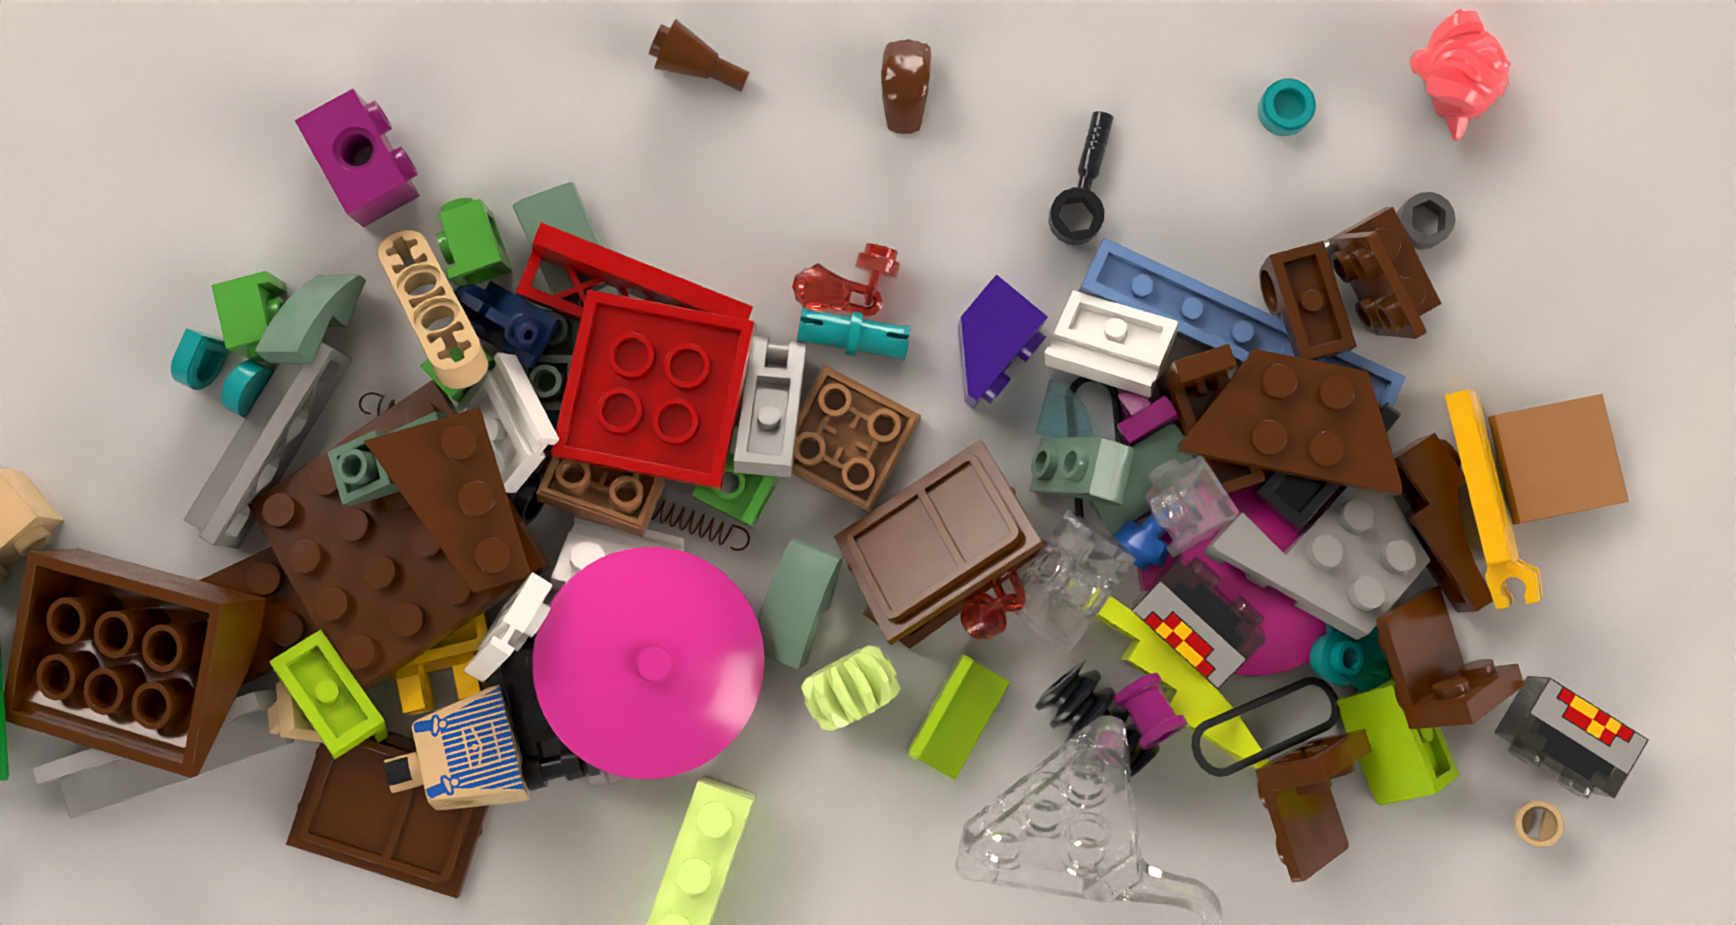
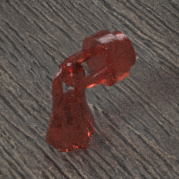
(824, 290)
(986, 616)

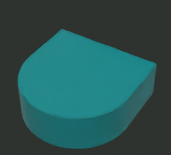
(198, 359)

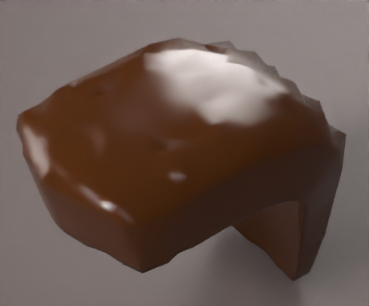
(905, 84)

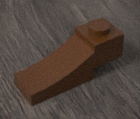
(1430, 486)

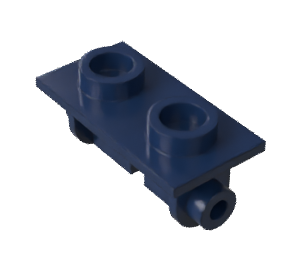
(507, 321)

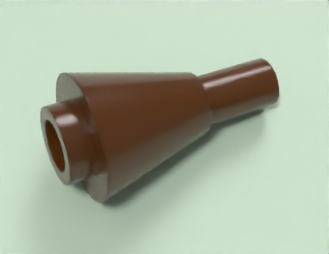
(685, 53)

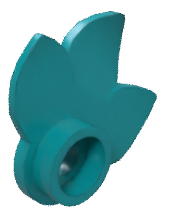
(1349, 661)

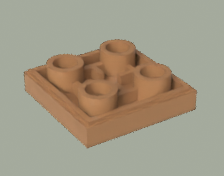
(850, 438)
(1558, 459)
(601, 494)

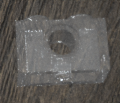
(1071, 580)

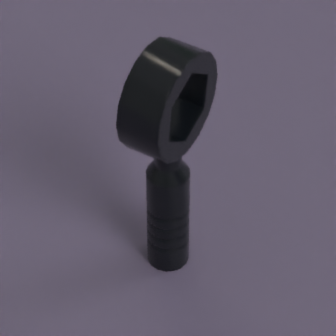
(1088, 170)

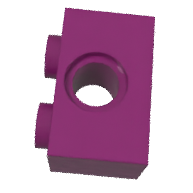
(336, 135)

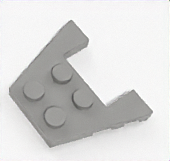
(1342, 565)

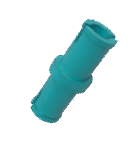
(853, 333)

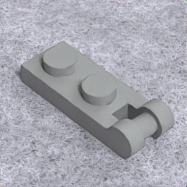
(770, 408)

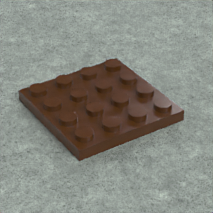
(373, 566)

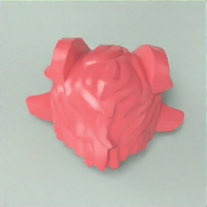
(1462, 69)

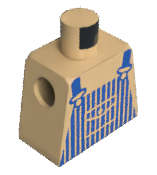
(463, 755)

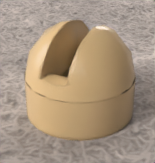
(1550, 826)

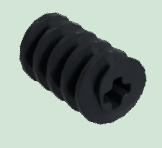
(1080, 705)

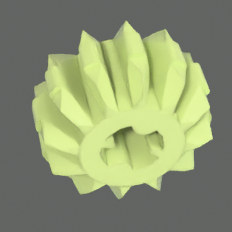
(850, 688)

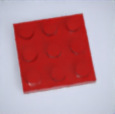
(654, 389)

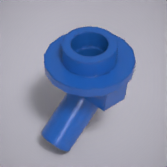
(1144, 542)

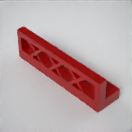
(616, 271)

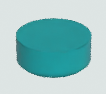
(1286, 107)
(244, 386)

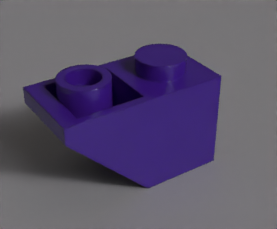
(991, 337)

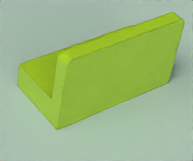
(328, 695)
(957, 716)
(1402, 759)

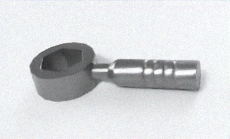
(1435, 203)

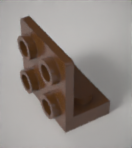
(1384, 275)
(1429, 668)
(1302, 803)

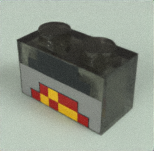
(1200, 619)
(1570, 737)

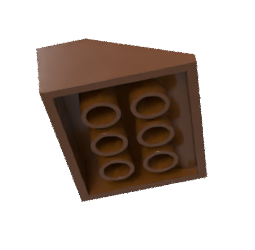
(128, 657)

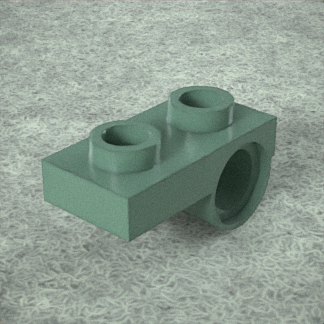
(1082, 469)

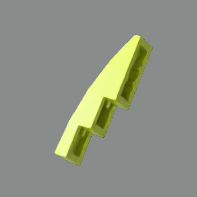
(1186, 688)

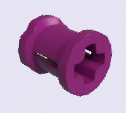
(1150, 710)

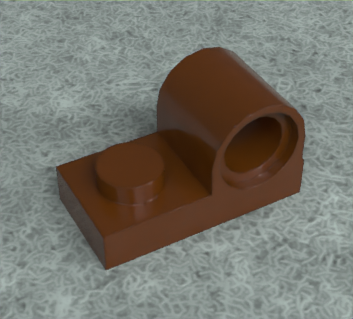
(1306, 294)

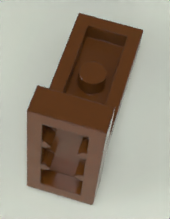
(1192, 387)

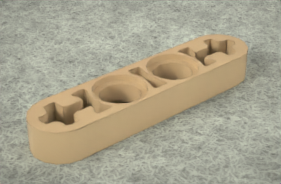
(432, 306)

